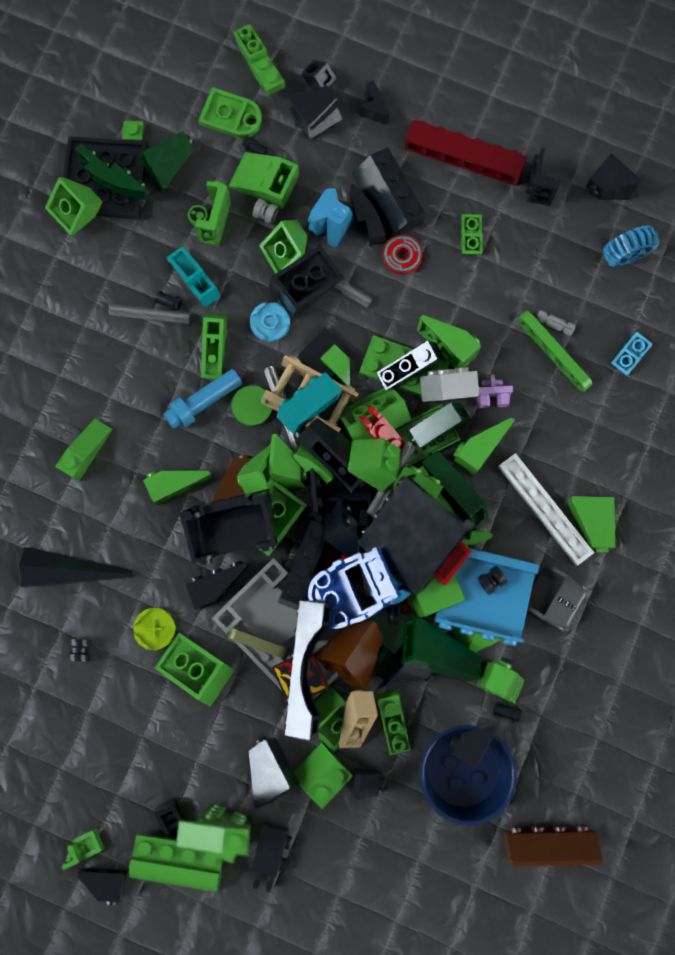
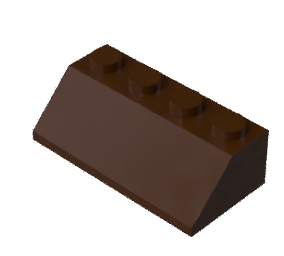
(551, 847)

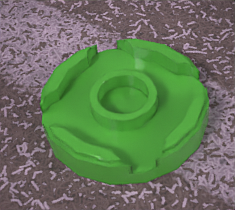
(248, 406)

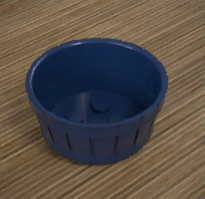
(466, 792)

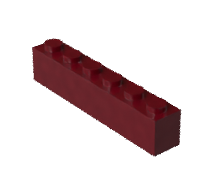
(464, 152)

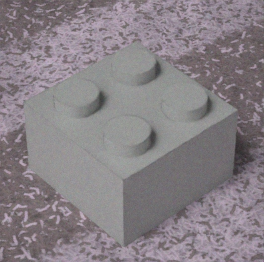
(449, 384)

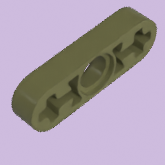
(258, 643)

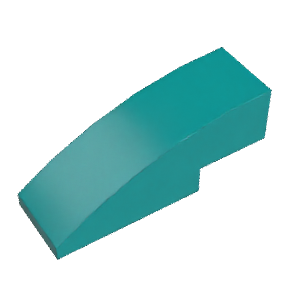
(194, 276)

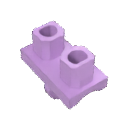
(501, 392)

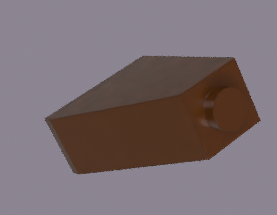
(229, 486)

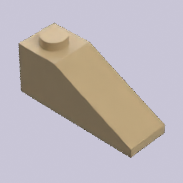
(358, 718)

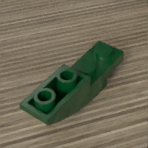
(113, 178)

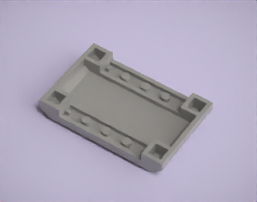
(259, 614)

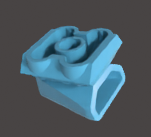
(330, 217)

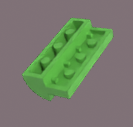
(164, 862)

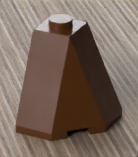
(353, 653)

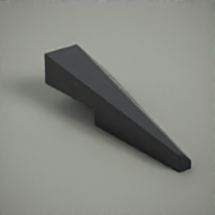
(46, 569)

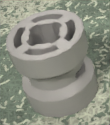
(265, 211)

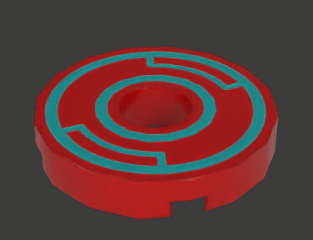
(402, 243)

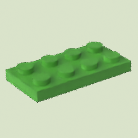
(383, 353)

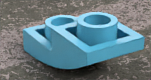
(631, 353)

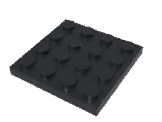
(116, 151)

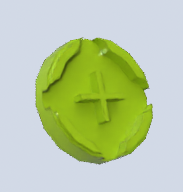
(154, 628)

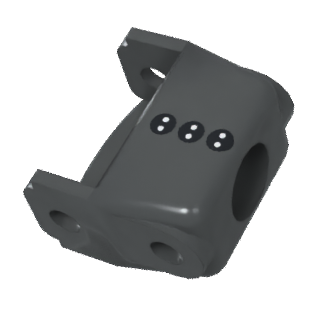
(555, 598)

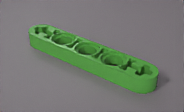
(554, 351)

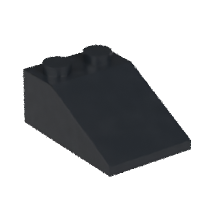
(305, 281)

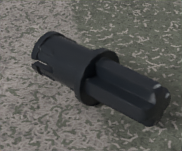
(394, 612)

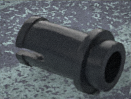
(254, 146)
(172, 302)
(507, 712)

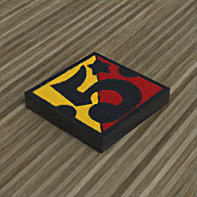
(317, 680)

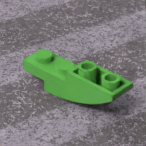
(258, 60)

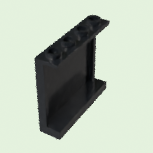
(414, 534)

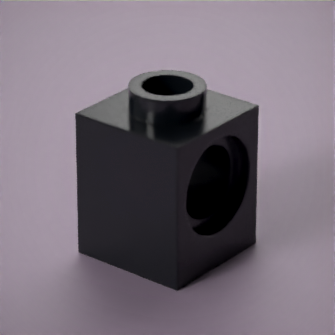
(318, 74)

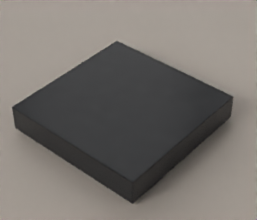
(318, 347)

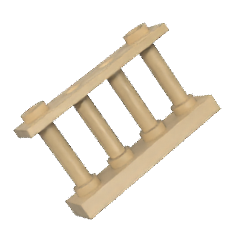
(292, 364)

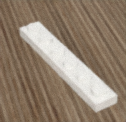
(546, 509)

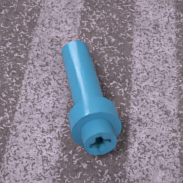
(184, 411)

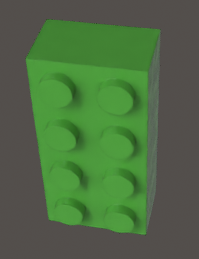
(218, 814)

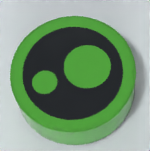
(197, 212)

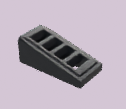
(160, 810)

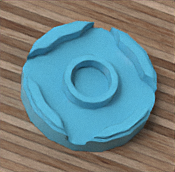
(269, 322)

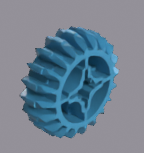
(631, 246)

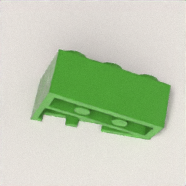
(501, 680)

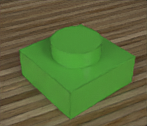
(133, 130)

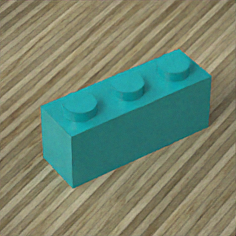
(308, 402)

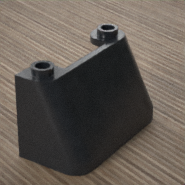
(229, 526)

